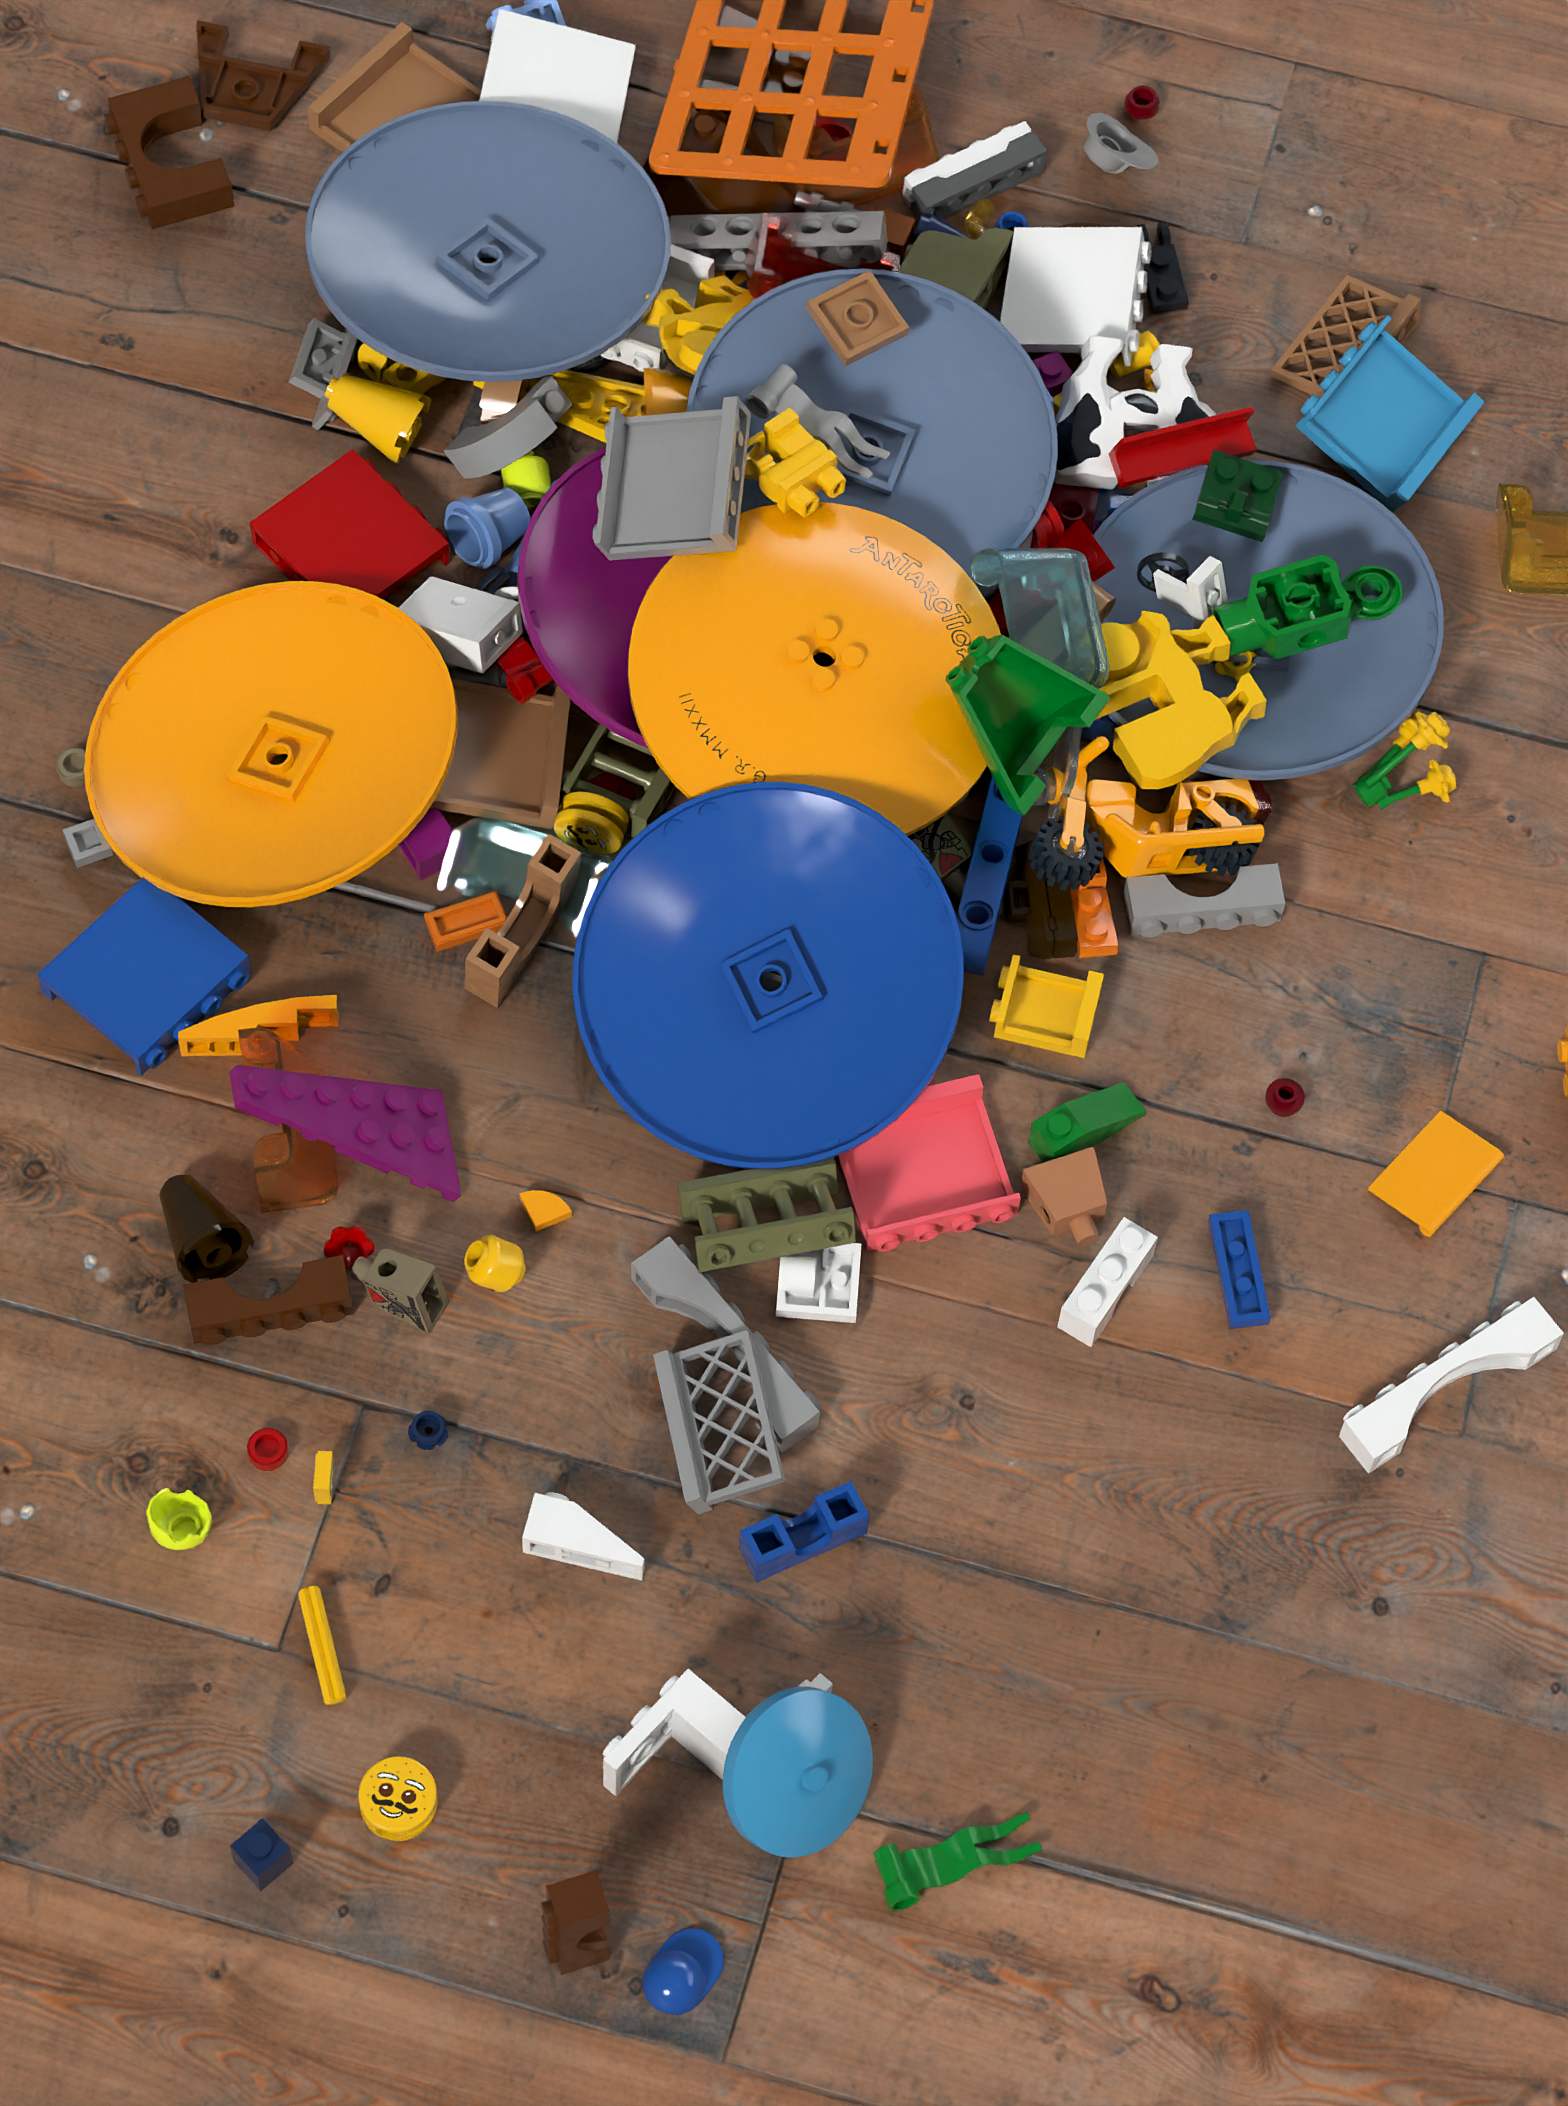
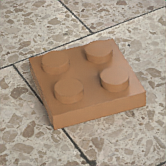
(857, 318)

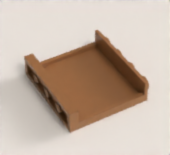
(384, 85)
(506, 756)

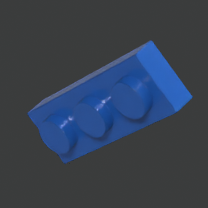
(1239, 1269)

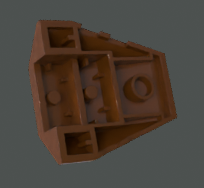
(719, 195)

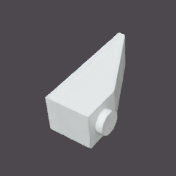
(571, 1535)

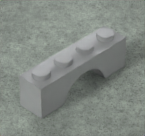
(1158, 907)

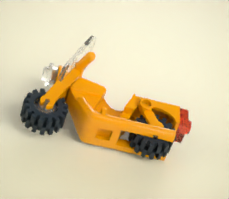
(1212, 819)

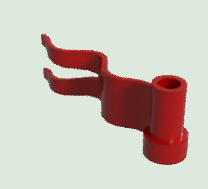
(523, 670)

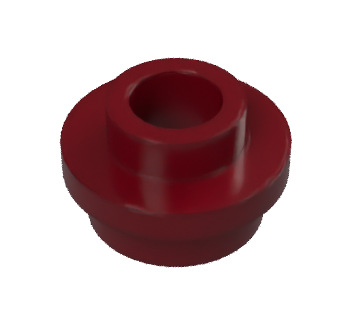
(1147, 98)
(1281, 1106)

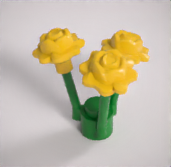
(1416, 732)

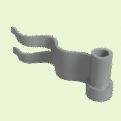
(781, 393)

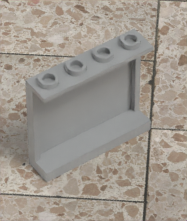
(672, 482)

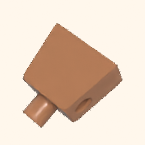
(1068, 1195)

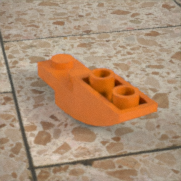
(1094, 917)

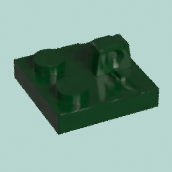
(1237, 495)

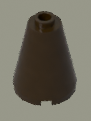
(202, 1231)

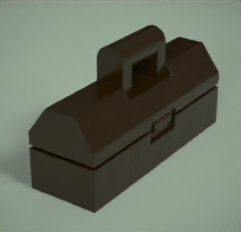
(1049, 911)

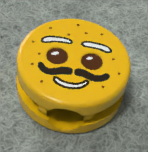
(591, 822)
(398, 1798)

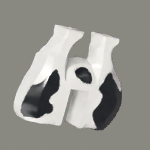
(1095, 414)

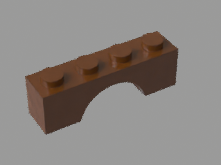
(222, 1313)
(575, 1923)

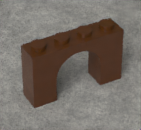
(164, 192)

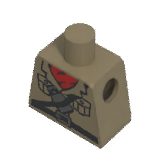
(946, 852)
(403, 1287)

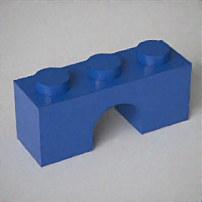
(779, 1545)

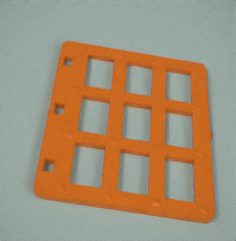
(878, 113)

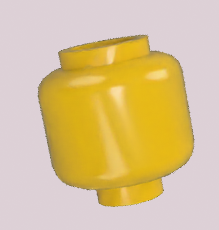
(494, 1263)

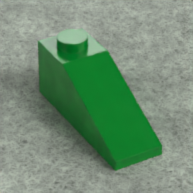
(1084, 1122)

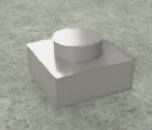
(86, 843)

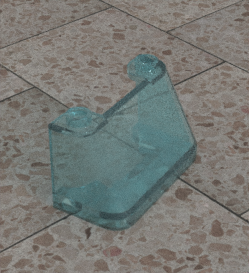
(1048, 605)

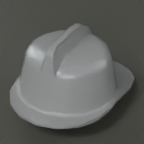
(1115, 147)

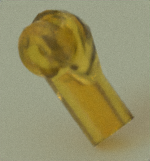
(978, 218)

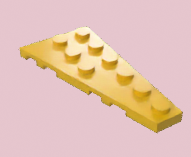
(593, 400)

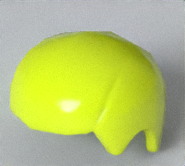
(178, 1519)

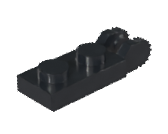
(1164, 277)

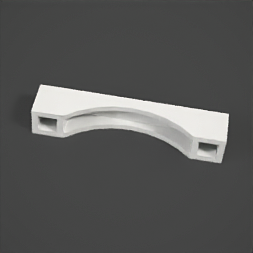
(1513, 1342)

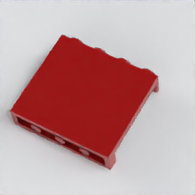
(349, 531)

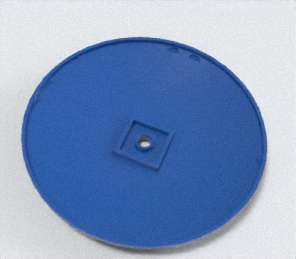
(754, 888)

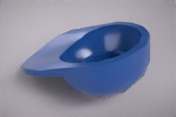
(683, 1971)

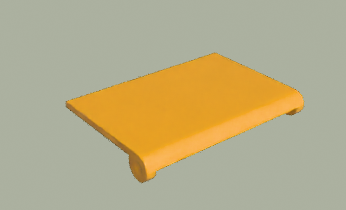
(1436, 1172)

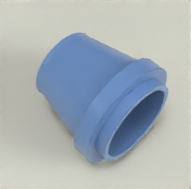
(485, 526)

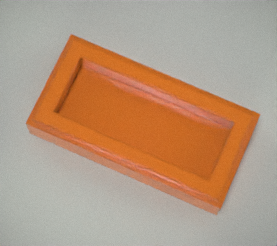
(465, 920)

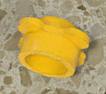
(1228, 668)

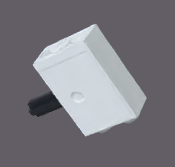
(465, 622)

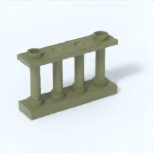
(655, 784)
(759, 1189)

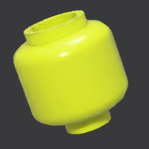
(528, 478)

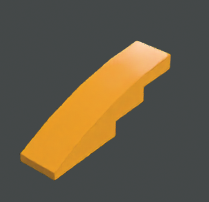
(220, 1033)

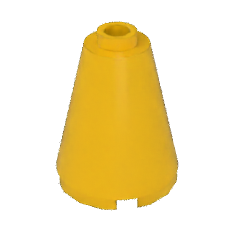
(378, 412)

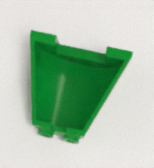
(1019, 711)

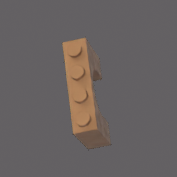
(501, 956)

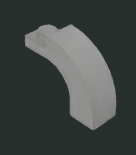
(506, 439)

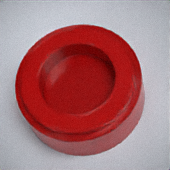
(267, 1449)

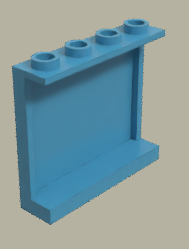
(1385, 416)

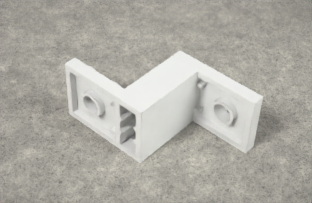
(689, 1714)

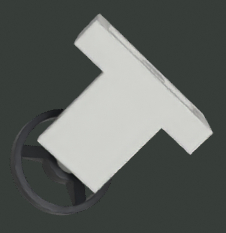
(1191, 594)

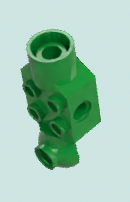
(1306, 606)

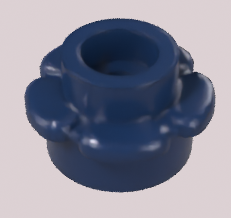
(426, 1420)

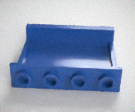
(146, 972)

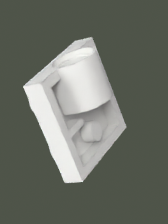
(820, 1284)

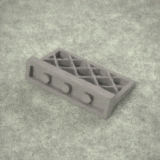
(685, 1428)

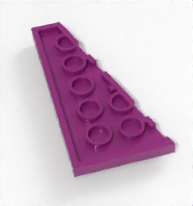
(364, 1120)

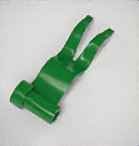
(946, 1862)

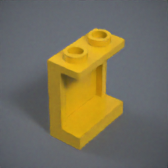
(1046, 1008)

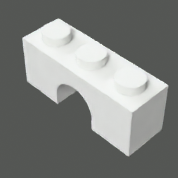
(1106, 1279)

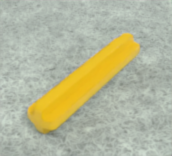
(322, 1645)

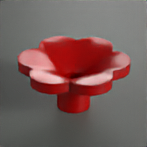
(350, 1243)

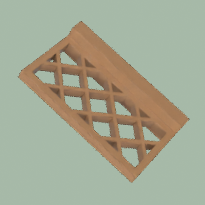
(1404, 321)

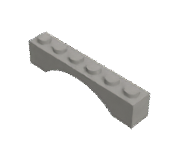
(674, 1284)

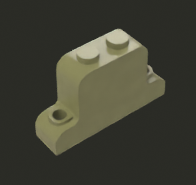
(961, 263)

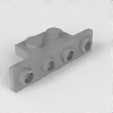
(321, 357)

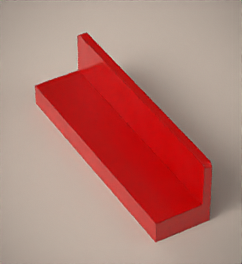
(1181, 446)

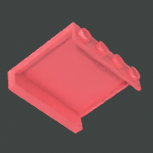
(930, 1170)

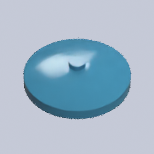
(797, 1771)

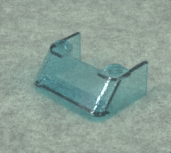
(495, 857)

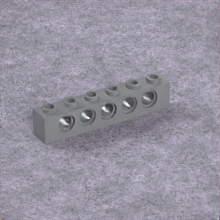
(823, 235)

